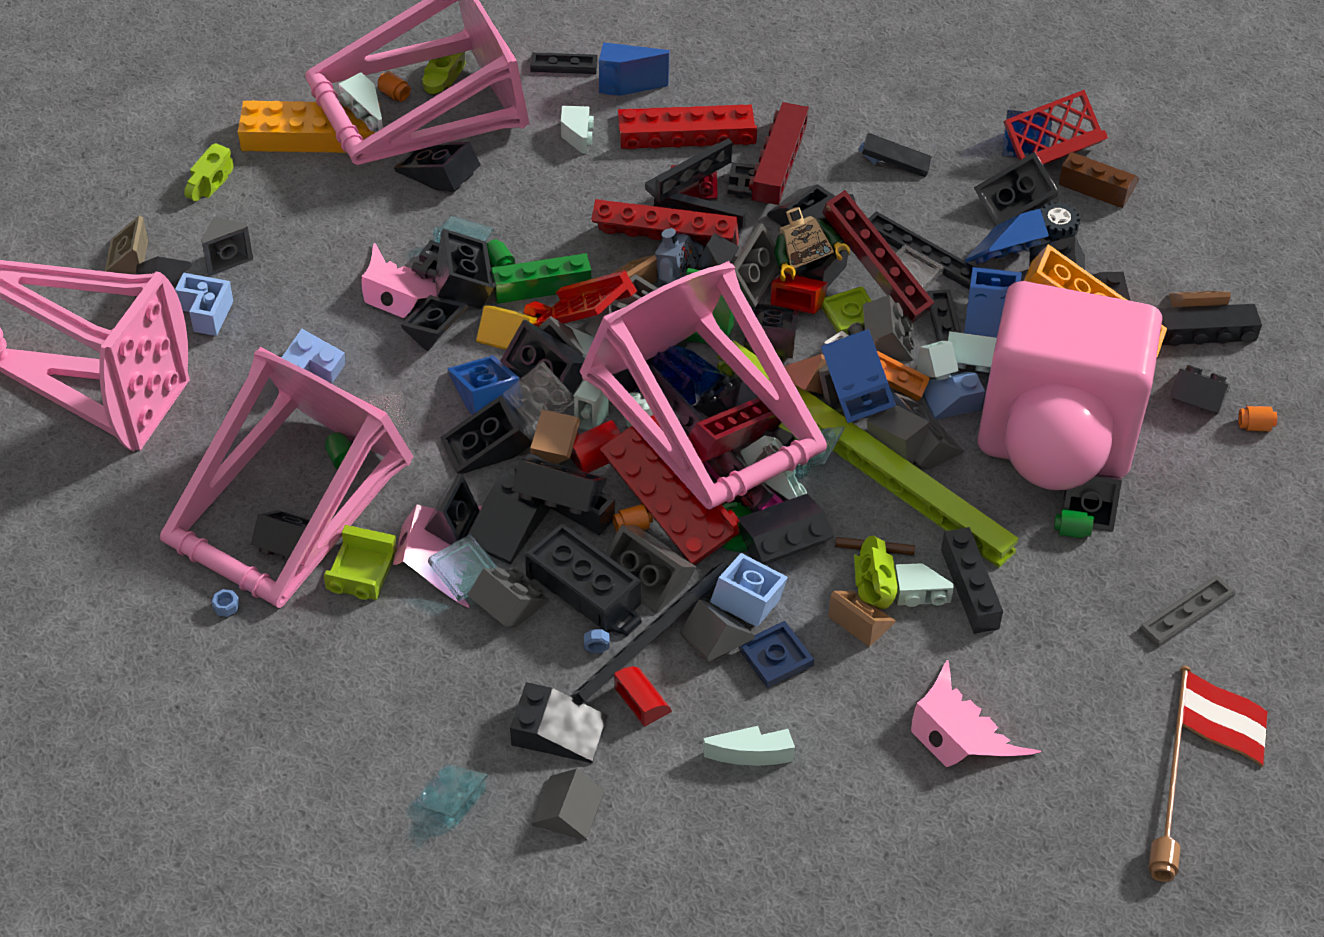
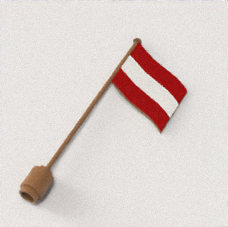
(1218, 718)

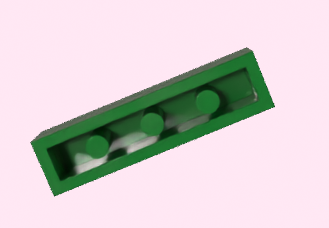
(539, 277)

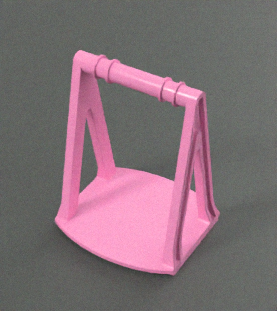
(479, 35)
(668, 318)
(139, 361)
(327, 404)

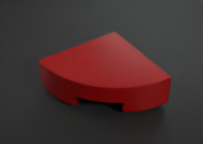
(535, 307)

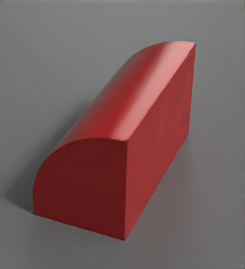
(798, 293)
(587, 446)
(640, 695)

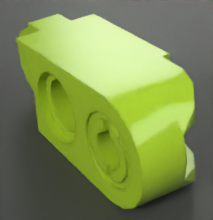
(442, 72)
(209, 172)
(875, 573)

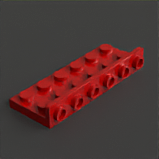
(686, 126)
(652, 221)
(668, 500)

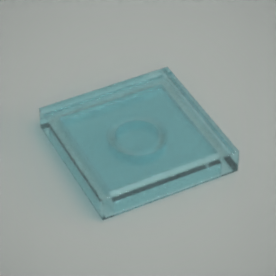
(460, 565)

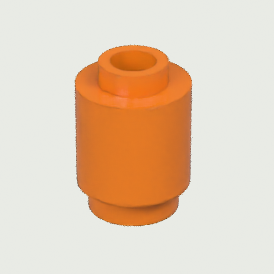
(393, 86)
(1257, 418)
(633, 515)

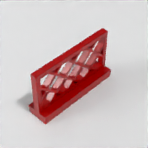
(1063, 149)
(588, 297)

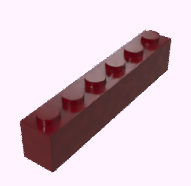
(778, 153)
(877, 256)
(732, 429)

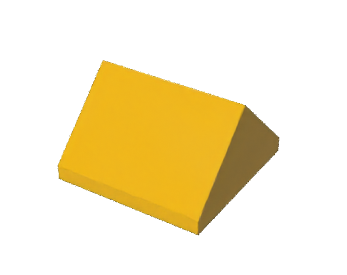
(499, 326)

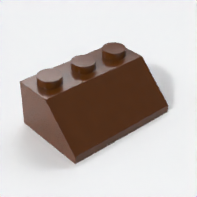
(1097, 180)

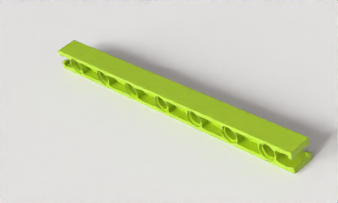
(902, 477)

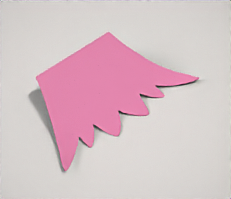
(400, 282)
(419, 545)
(958, 724)

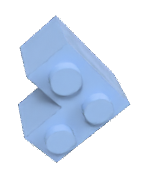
(206, 301)
(315, 356)

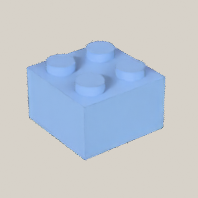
(748, 589)

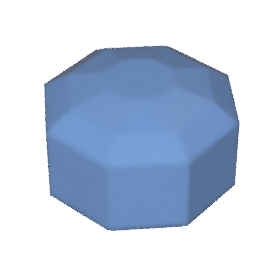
(225, 603)
(596, 641)

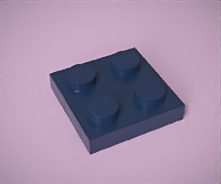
(776, 654)

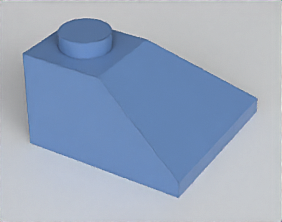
(954, 395)

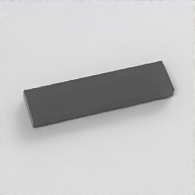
(1187, 611)

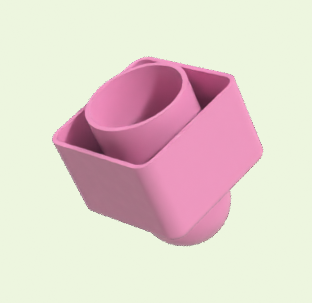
(1068, 384)

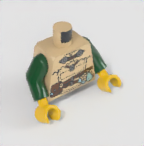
(805, 242)

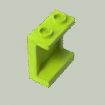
(361, 563)

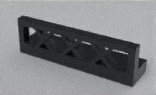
(690, 171)
(690, 203)

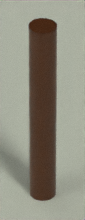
(895, 548)

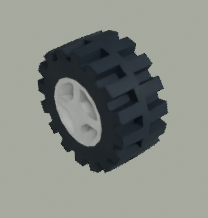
(1060, 220)

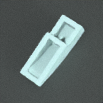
(750, 747)

